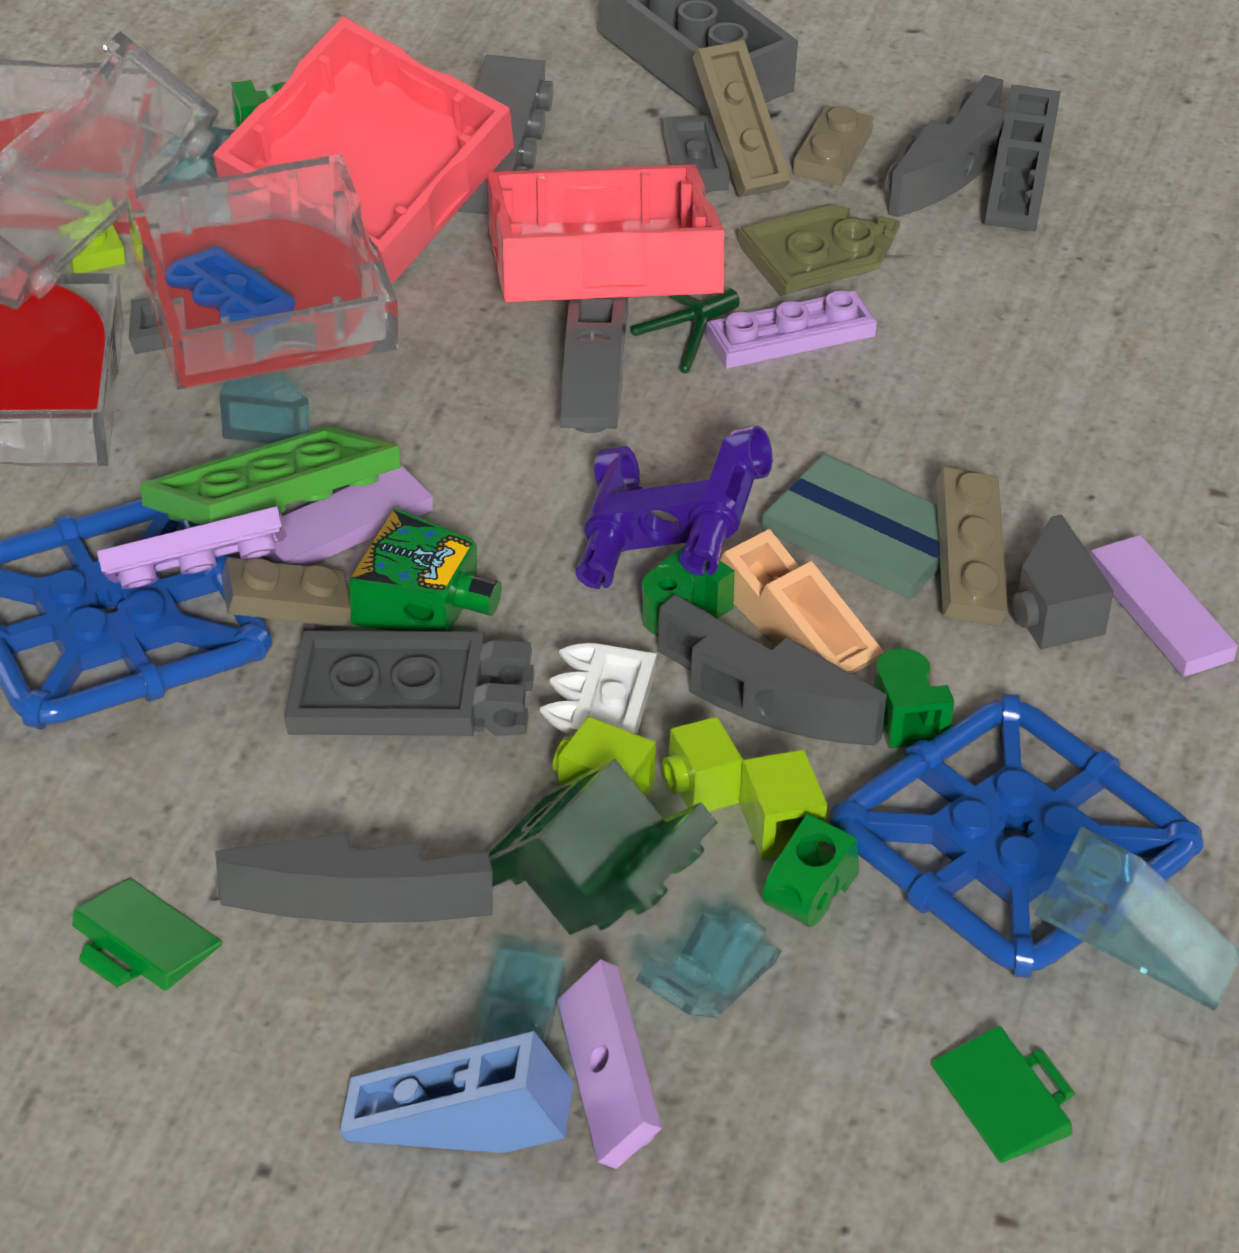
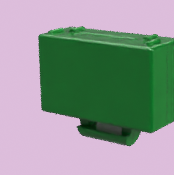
(142, 934)
(1005, 1094)

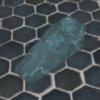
(1137, 918)

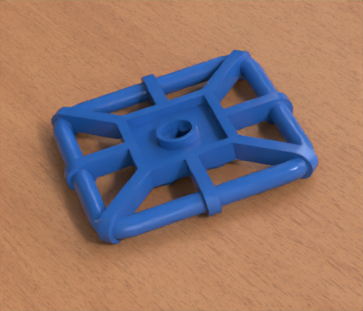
(89, 637)
(1012, 798)

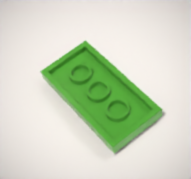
(271, 476)

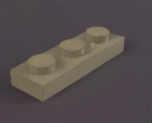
(741, 118)
(971, 546)

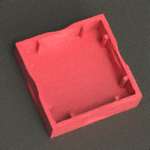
(405, 132)
(604, 233)

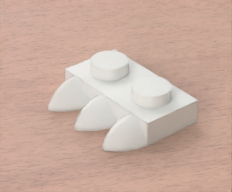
(607, 686)

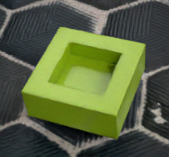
(102, 253)

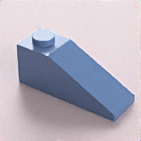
(468, 1099)

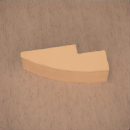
(797, 603)

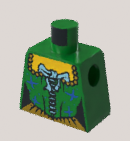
(419, 578)

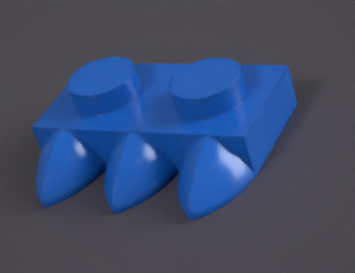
(227, 285)

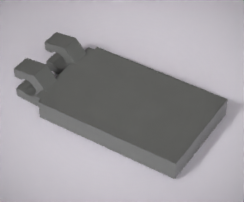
(408, 684)

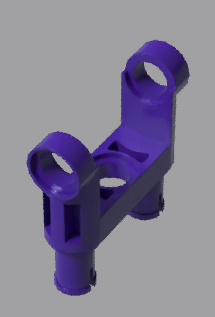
(704, 509)

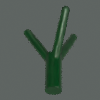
(699, 312)

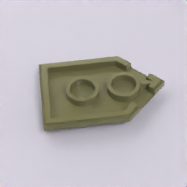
(816, 247)

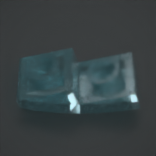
(520, 996)

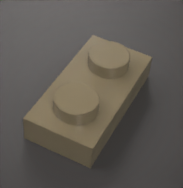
(833, 145)
(285, 591)

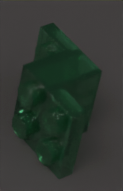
(598, 848)

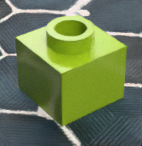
(703, 765)

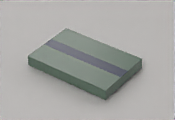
(860, 525)

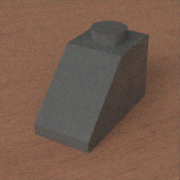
(1061, 589)

